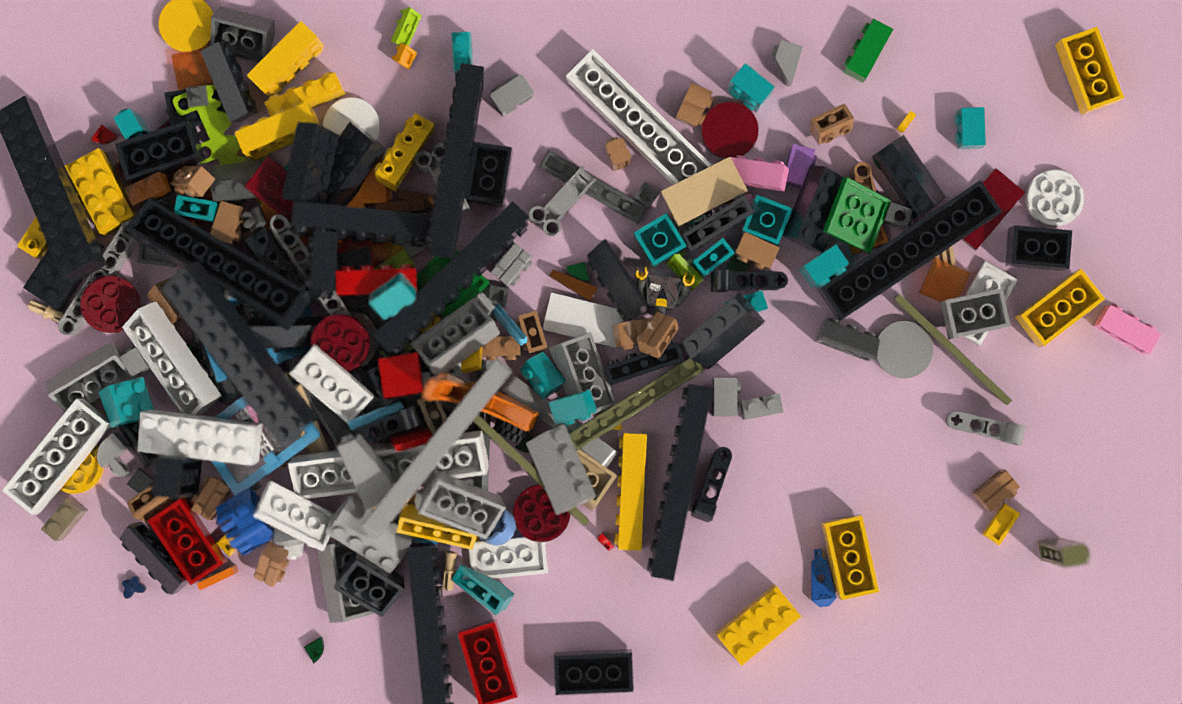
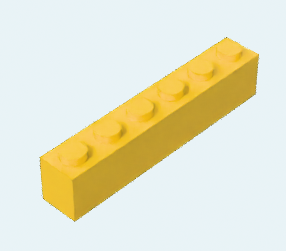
(632, 491)

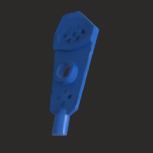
(824, 587)

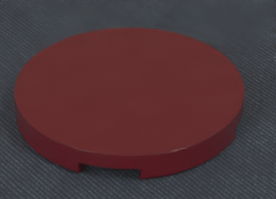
(729, 130)
(109, 303)
(342, 339)
(536, 516)

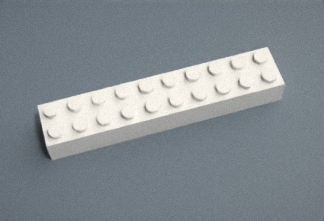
(635, 119)
(327, 474)

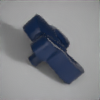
(132, 586)

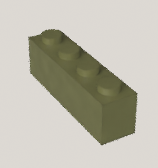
(1064, 552)

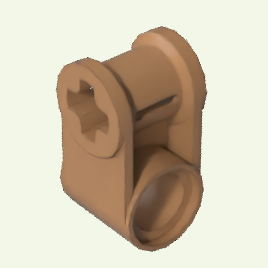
(867, 179)

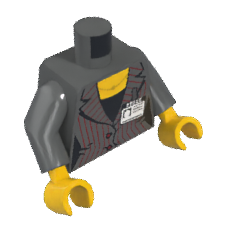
(663, 291)

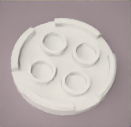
(354, 111)
(1054, 198)

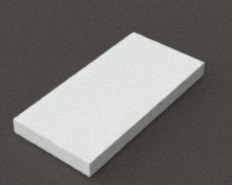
(988, 279)
(578, 317)
(331, 384)
(294, 515)
(511, 559)

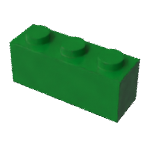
(867, 50)

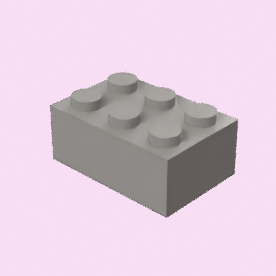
(975, 313)

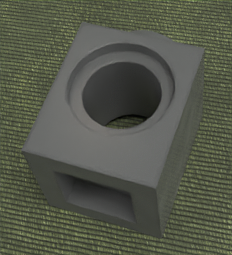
(890, 216)

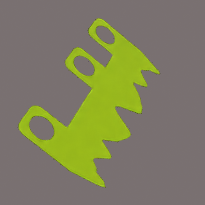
(216, 123)

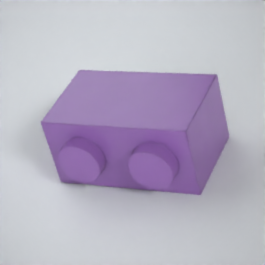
(798, 164)

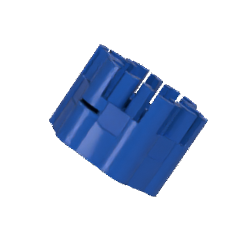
(250, 530)

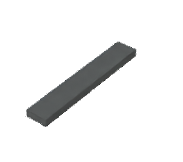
(598, 191)

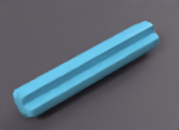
(507, 322)
(376, 415)

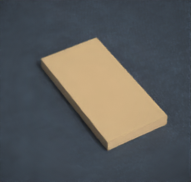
(704, 191)

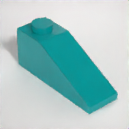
(483, 589)

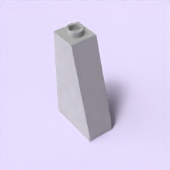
(366, 469)

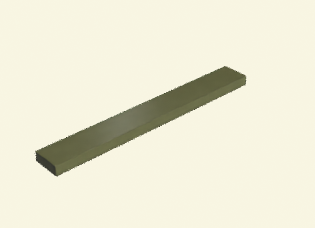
(952, 349)
(635, 403)
(521, 462)

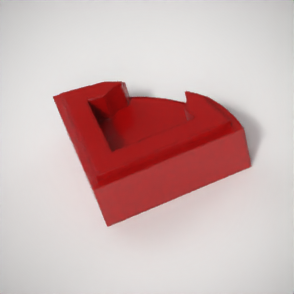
(104, 135)
(605, 541)

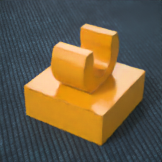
(404, 56)

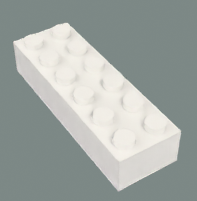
(171, 360)
(199, 437)
(57, 457)

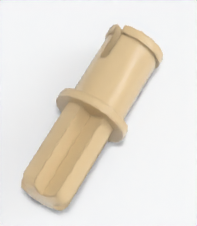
(45, 311)
(449, 570)

